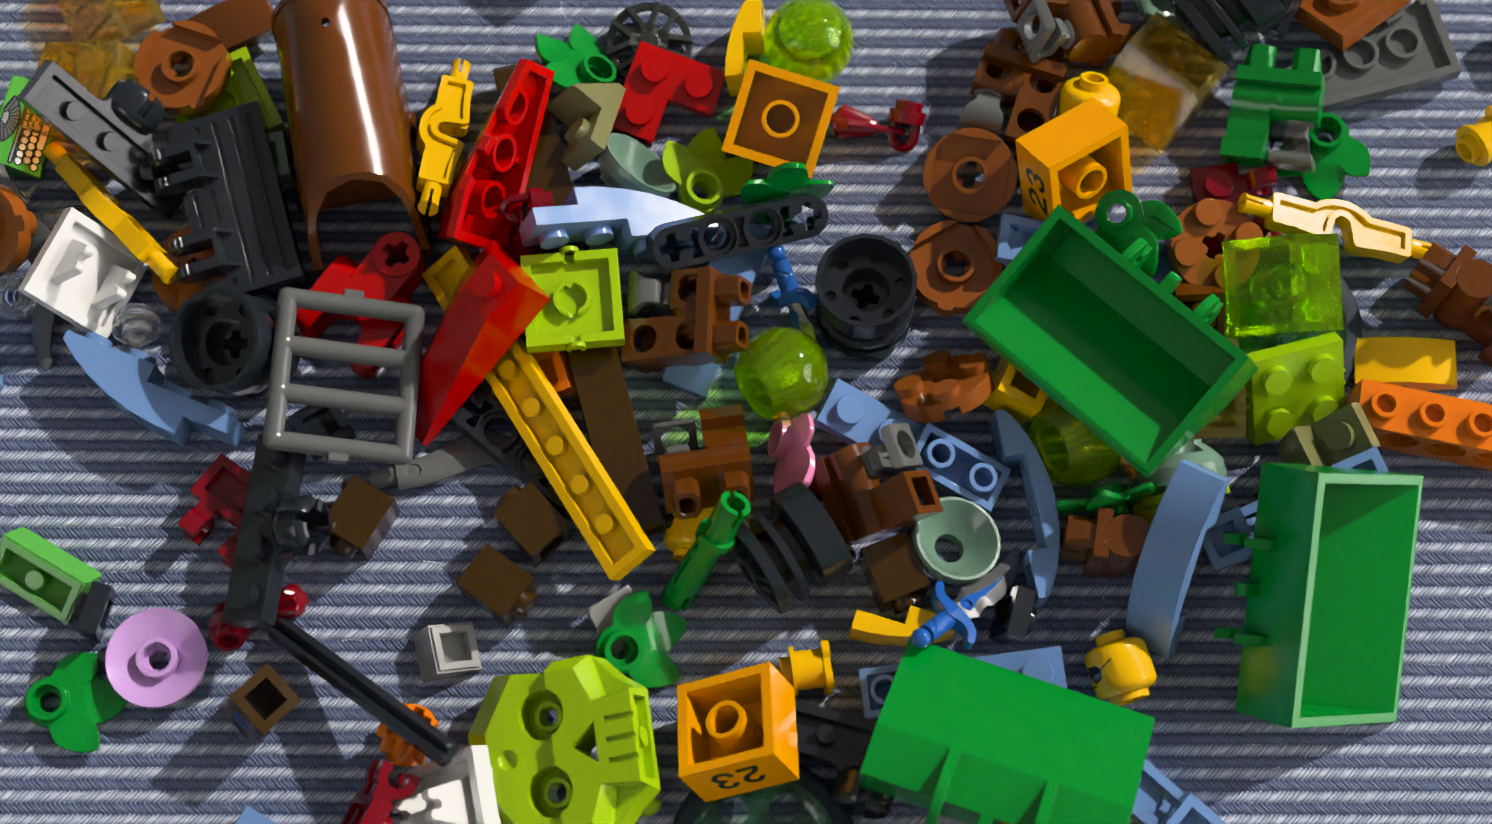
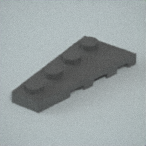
(1393, 58)

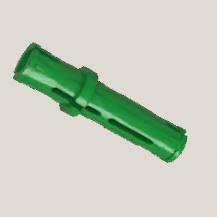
(713, 539)

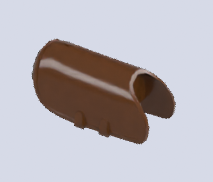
(346, 111)

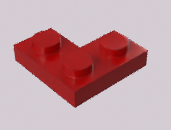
(663, 79)

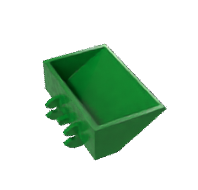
(1111, 341)
(1326, 595)
(1002, 745)

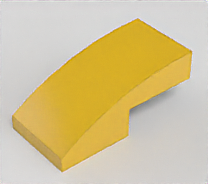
(744, 40)
(1407, 361)
(887, 632)

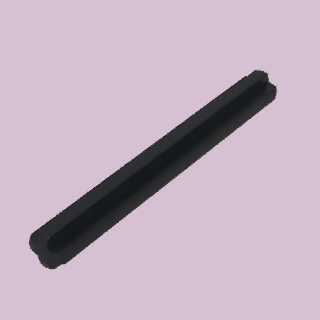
(363, 691)

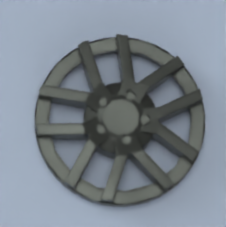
(646, 32)

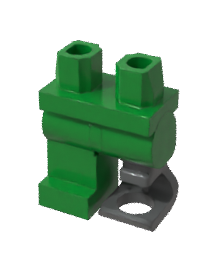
(1270, 96)

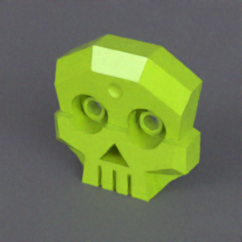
(535, 759)

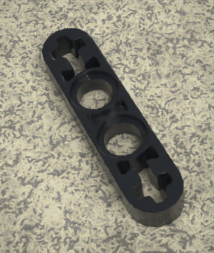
(738, 236)
(506, 454)

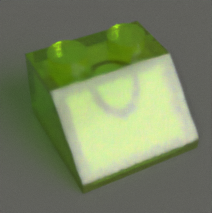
(1283, 285)

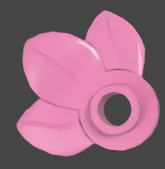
(790, 445)

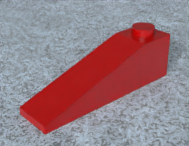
(498, 162)
(478, 327)

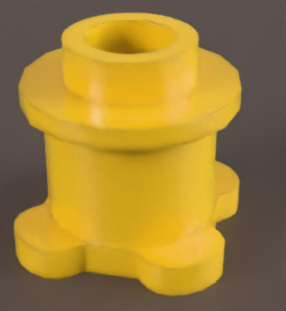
(1475, 140)
(808, 668)

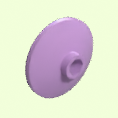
(136, 645)

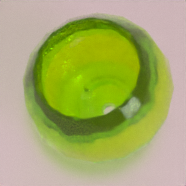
(809, 39)
(782, 373)
(1070, 449)

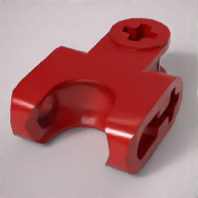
(378, 281)

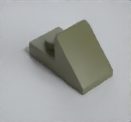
(590, 115)
(1329, 439)

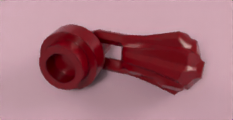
(852, 123)
(535, 198)
(291, 604)

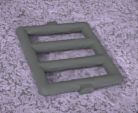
(282, 392)

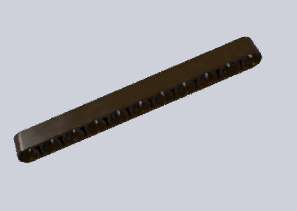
(596, 371)

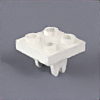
(83, 273)
(453, 793)

